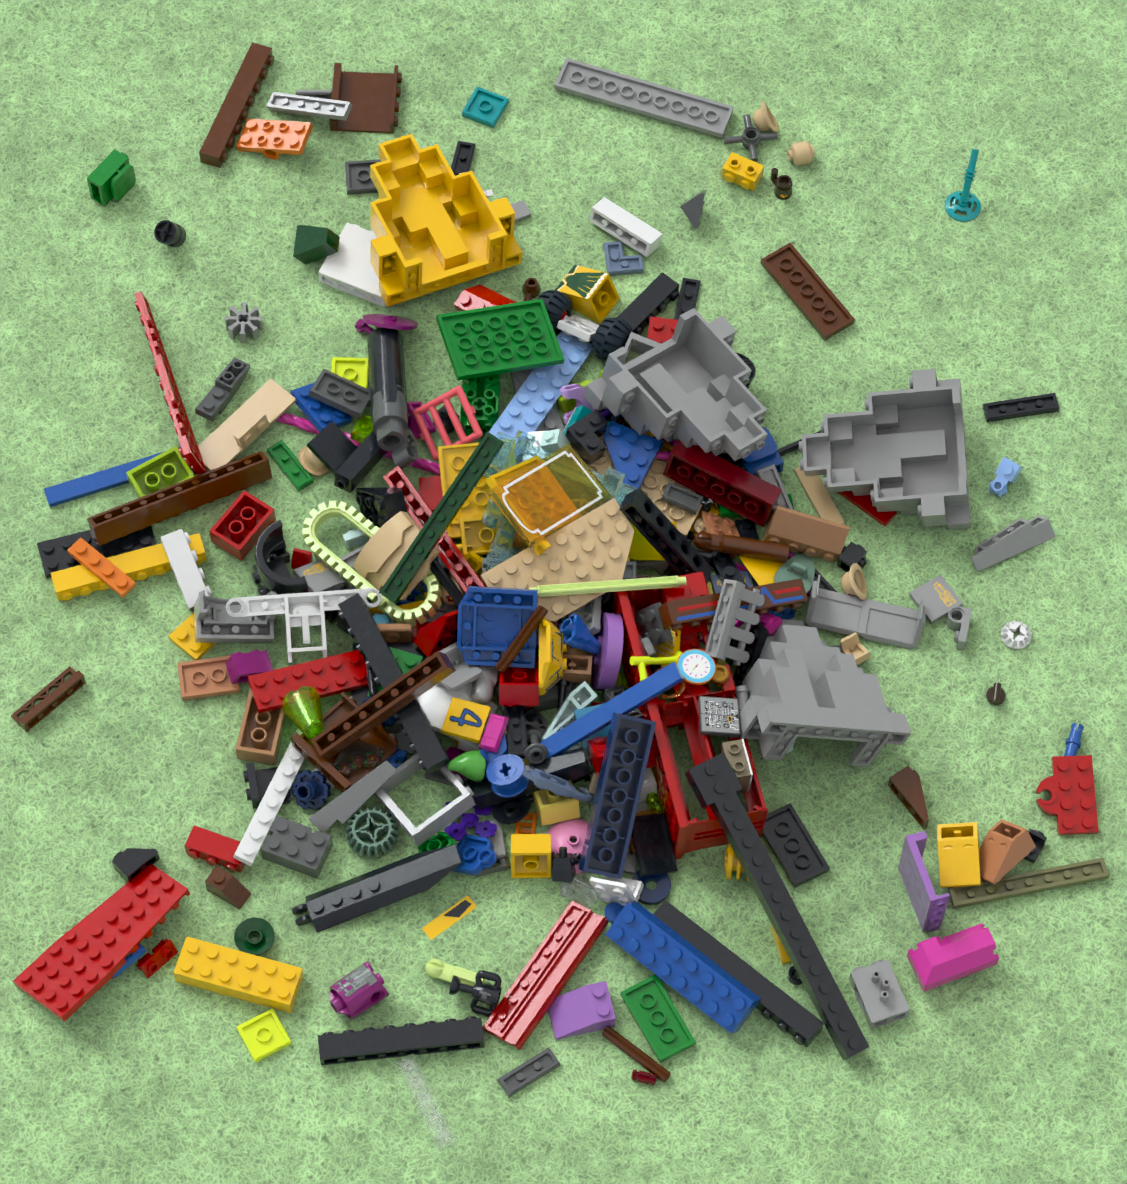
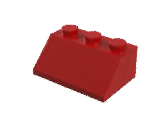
(480, 297)

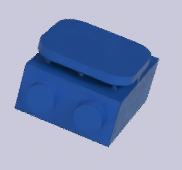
(762, 458)

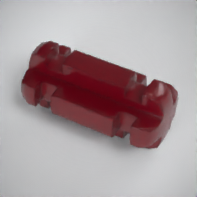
(643, 1077)

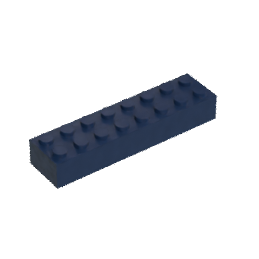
(617, 795)

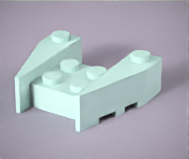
(575, 700)

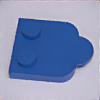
(475, 854)

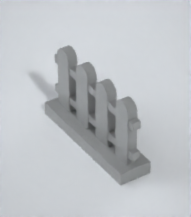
(724, 621)

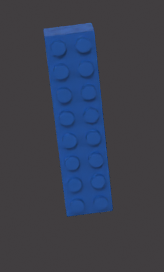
(683, 966)

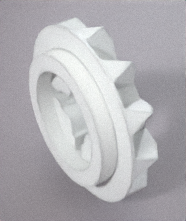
(1020, 641)

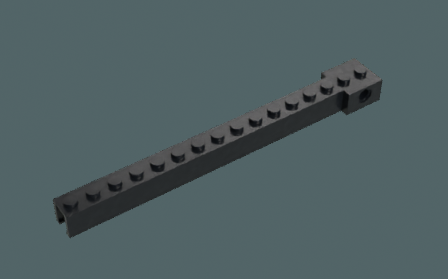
(717, 788)

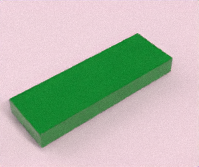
(290, 465)

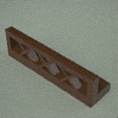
(50, 701)

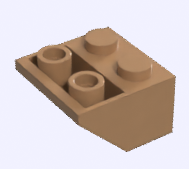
(578, 665)

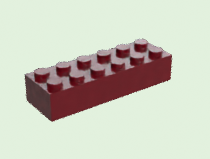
(722, 482)

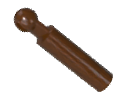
(742, 546)

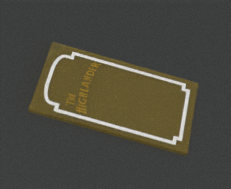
(549, 495)

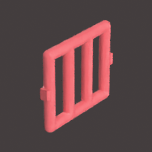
(431, 407)

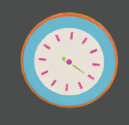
(696, 666)

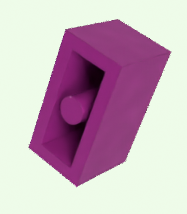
(242, 665)

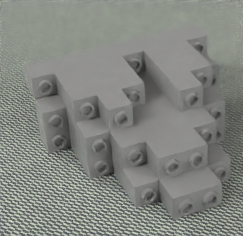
(686, 390)
(899, 451)
(815, 693)

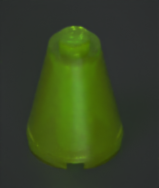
(304, 710)

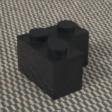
(585, 437)

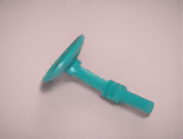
(963, 200)

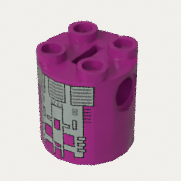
(357, 991)

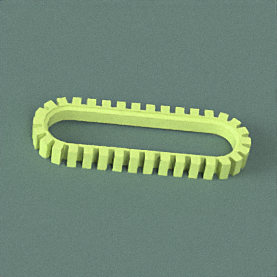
(352, 577)

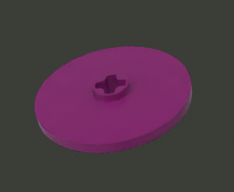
(390, 321)

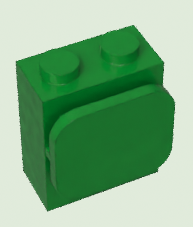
(111, 178)

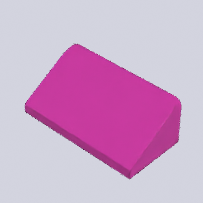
(411, 406)

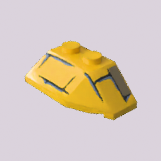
(550, 655)

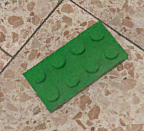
(657, 1018)

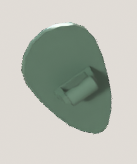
(796, 568)

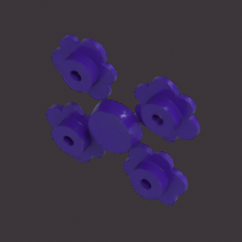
(471, 821)

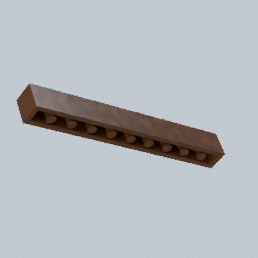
(179, 498)

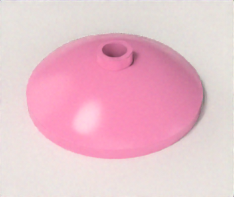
(563, 832)

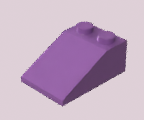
(582, 1011)

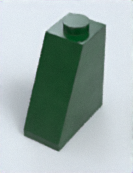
(314, 243)

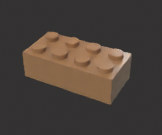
(260, 734)

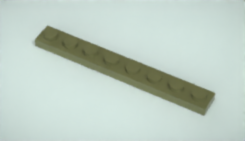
(1030, 883)

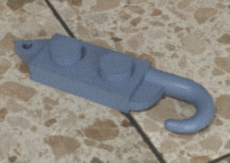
(557, 785)

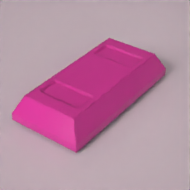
(493, 733)

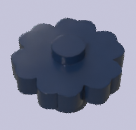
(311, 789)

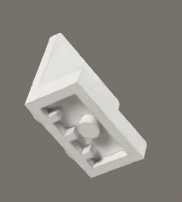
(617, 890)

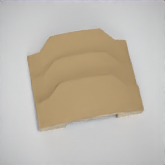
(386, 550)

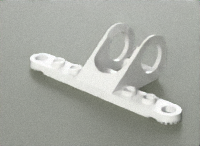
(300, 610)

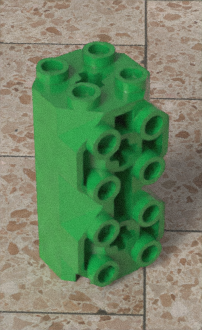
(484, 396)

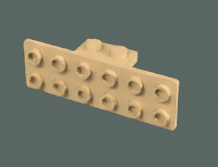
(245, 425)

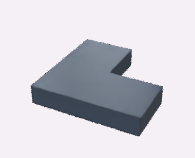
(618, 263)

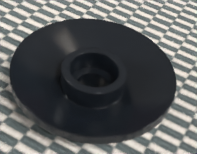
(511, 810)

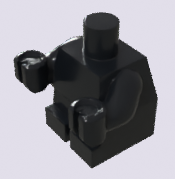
(564, 865)

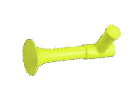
(641, 661)

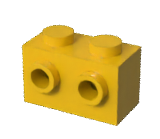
(742, 171)

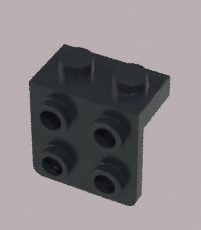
(259, 782)

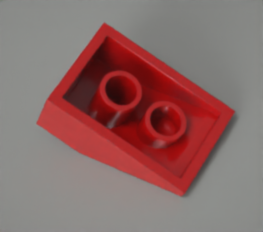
(438, 634)
(519, 686)

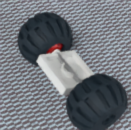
(606, 337)

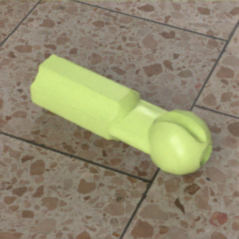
(437, 969)

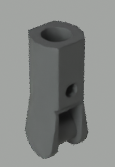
(502, 859)

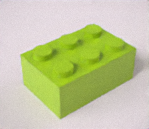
(159, 473)

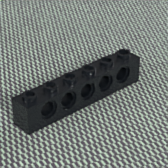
(663, 535)

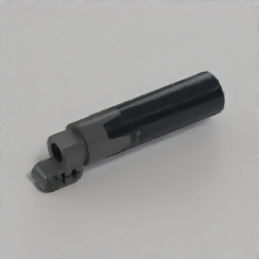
(389, 396)

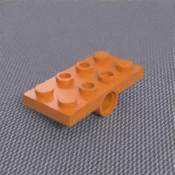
(274, 137)

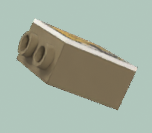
(739, 761)

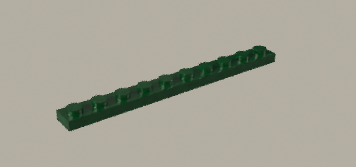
(441, 517)

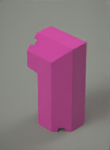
(952, 956)

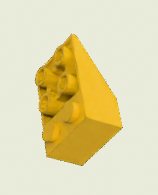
(959, 854)

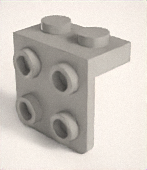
(463, 673)

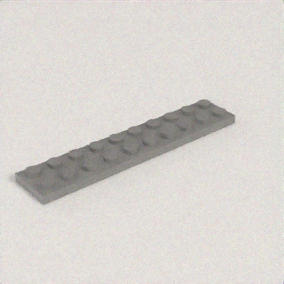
(644, 97)

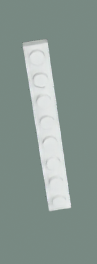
(269, 805)

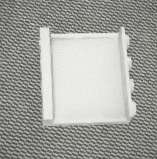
(351, 267)

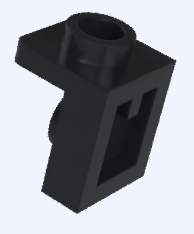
(1039, 841)

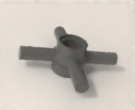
(750, 132)

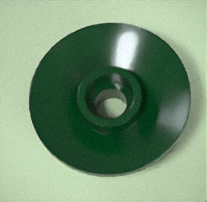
(254, 928)

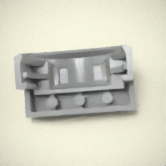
(222, 628)

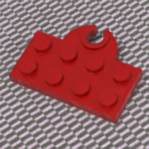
(1071, 795)

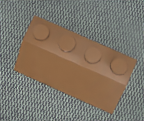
(806, 533)

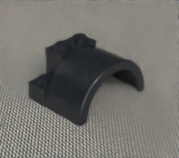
(274, 574)

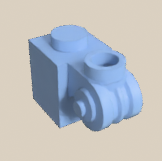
(1006, 472)

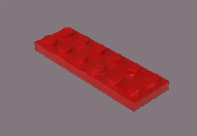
(326, 675)

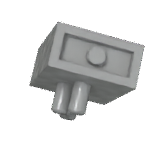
(879, 994)

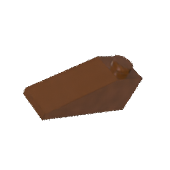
(909, 791)

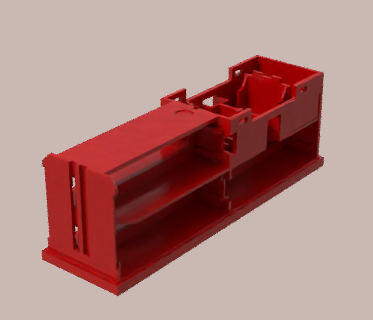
(684, 832)

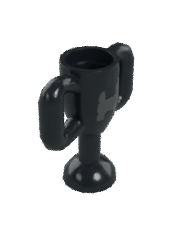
(481, 992)

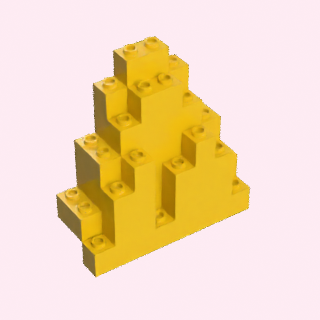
(440, 216)

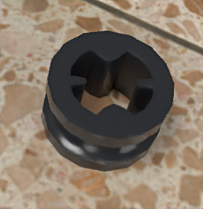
(794, 980)

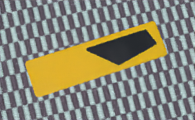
(449, 917)

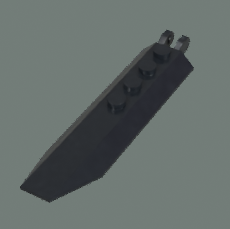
(377, 888)

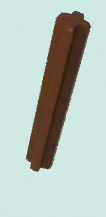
(521, 638)
(636, 1054)

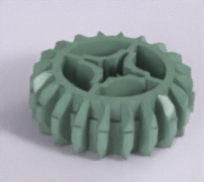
(389, 828)

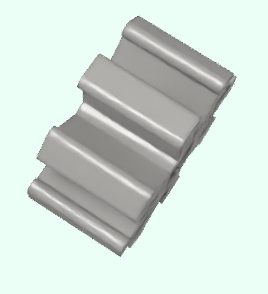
(243, 322)

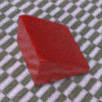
(301, 558)

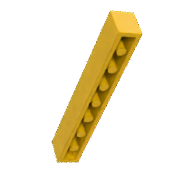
(135, 564)

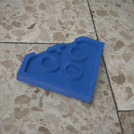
(631, 452)

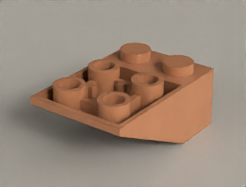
(1003, 850)

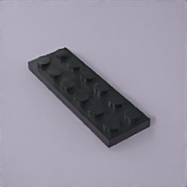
(56, 557)

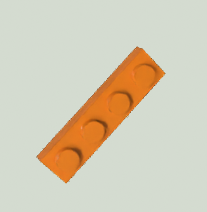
(101, 567)

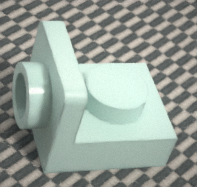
(354, 538)

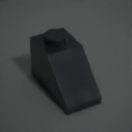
(133, 861)

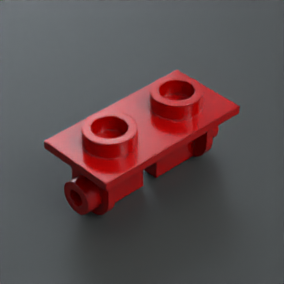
(162, 954)

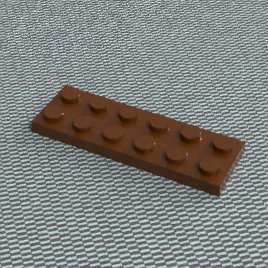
(807, 291)

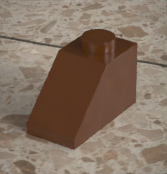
(227, 887)

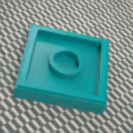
(485, 107)

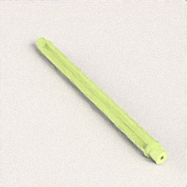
(609, 586)

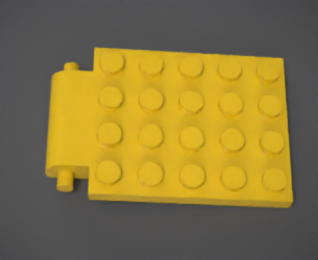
(467, 522)

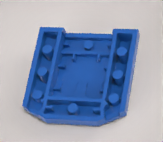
(491, 621)

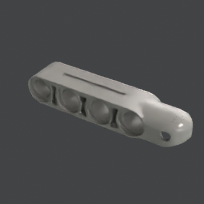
(484, 685)

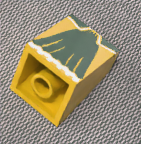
(590, 292)

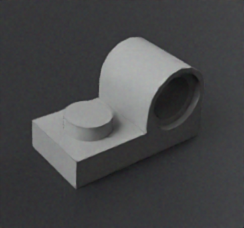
(960, 626)

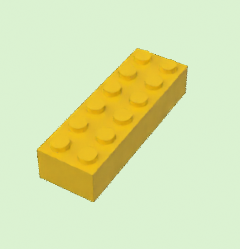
(238, 974)

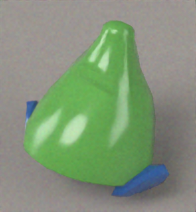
(470, 764)

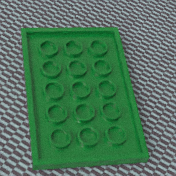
(499, 339)

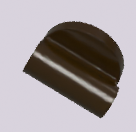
(995, 694)

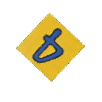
(465, 720)

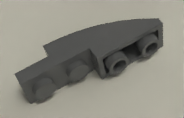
(225, 388)

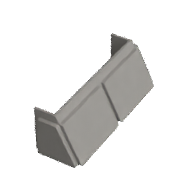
(865, 617)

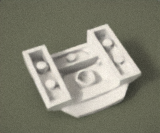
(436, 704)

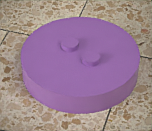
(608, 660)

